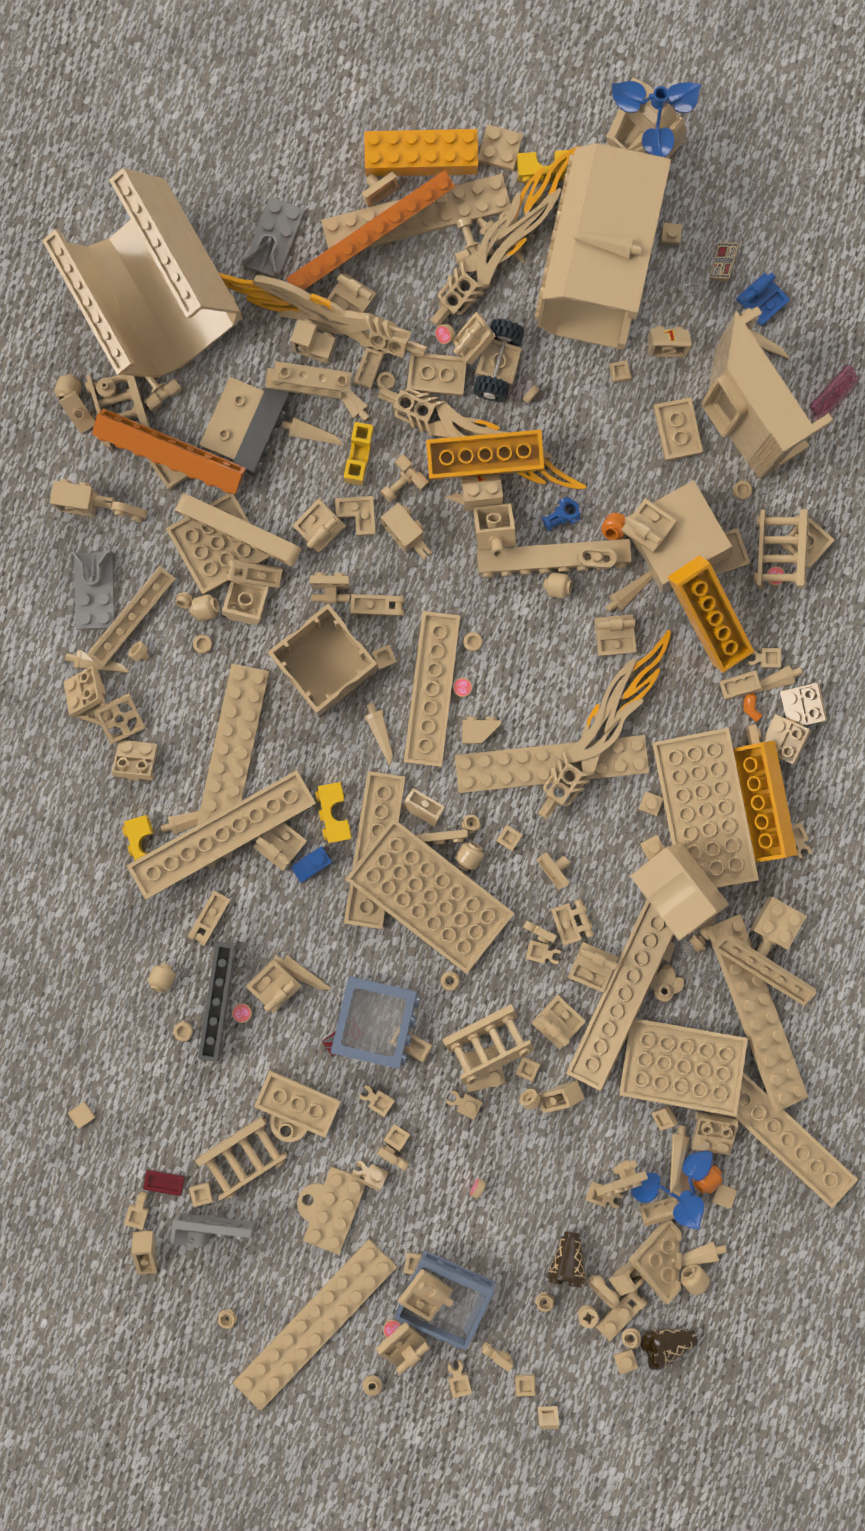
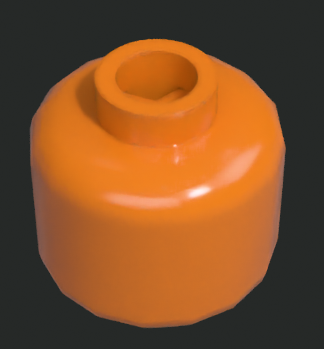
(613, 526)
(710, 1182)

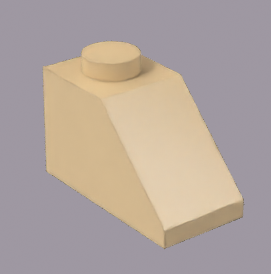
(561, 1097)
(144, 1252)
(626, 1279)

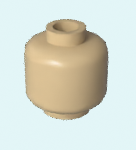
(67, 384)
(558, 585)
(204, 607)
(469, 856)
(161, 978)
(694, 1279)

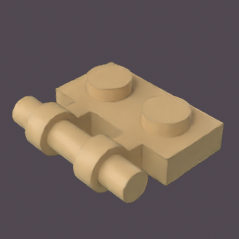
(566, 923)

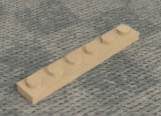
(131, 616)
(764, 968)

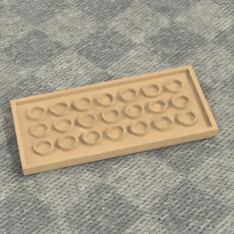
(707, 804)
(429, 895)

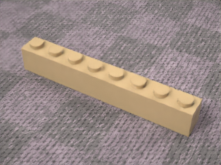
(548, 558)

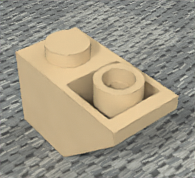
(477, 731)

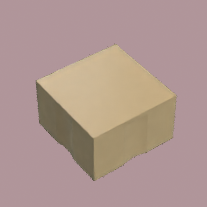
(693, 535)
(323, 660)
(679, 890)

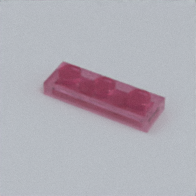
(834, 392)

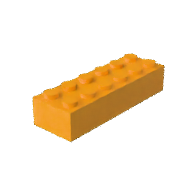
(421, 152)
(485, 455)
(710, 613)
(765, 801)

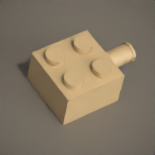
(77, 498)
(494, 528)
(405, 530)
(776, 925)

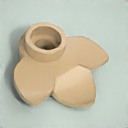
(666, 980)

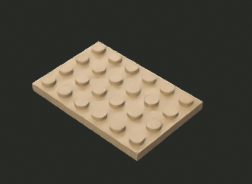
(684, 1067)

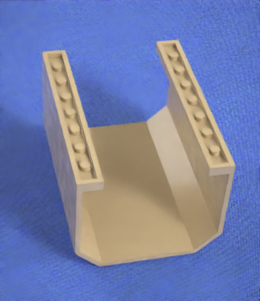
(149, 284)
(587, 289)

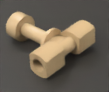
(471, 246)
(160, 392)
(408, 476)

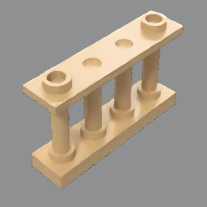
(307, 380)
(132, 394)
(799, 540)
(472, 1034)
(241, 1138)

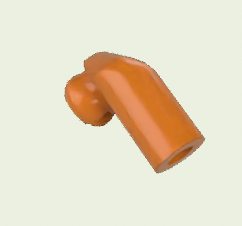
(749, 707)

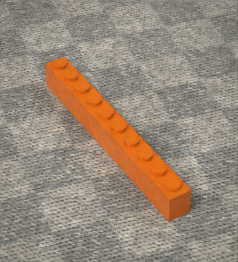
(372, 231)

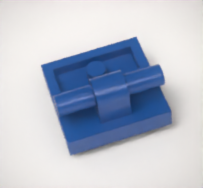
(765, 295)

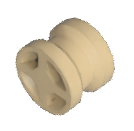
(586, 1312)

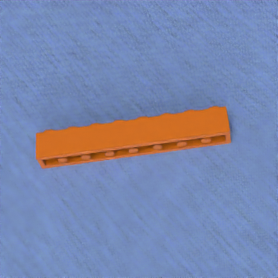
(168, 451)

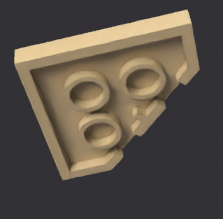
(660, 1260)

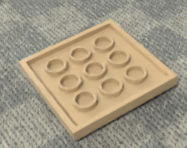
(209, 551)

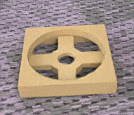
(113, 705)

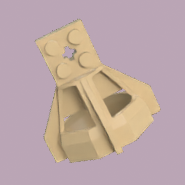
(629, 127)

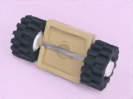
(499, 361)

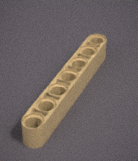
(238, 529)

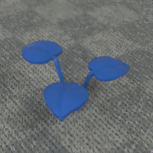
(682, 96)
(691, 1209)

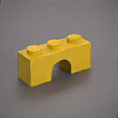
(528, 165)
(359, 454)
(329, 796)
(136, 831)

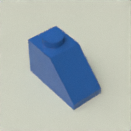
(311, 864)

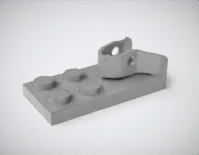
(273, 238)
(94, 590)
(200, 1226)

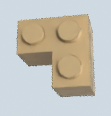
(311, 343)

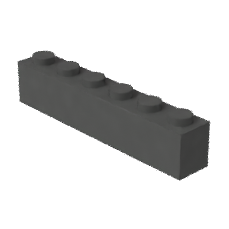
(262, 429)
(217, 1001)

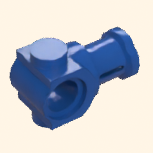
(561, 516)

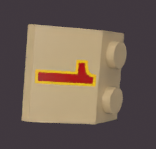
(668, 342)
(481, 491)

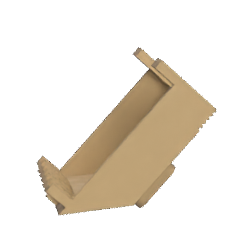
(753, 401)

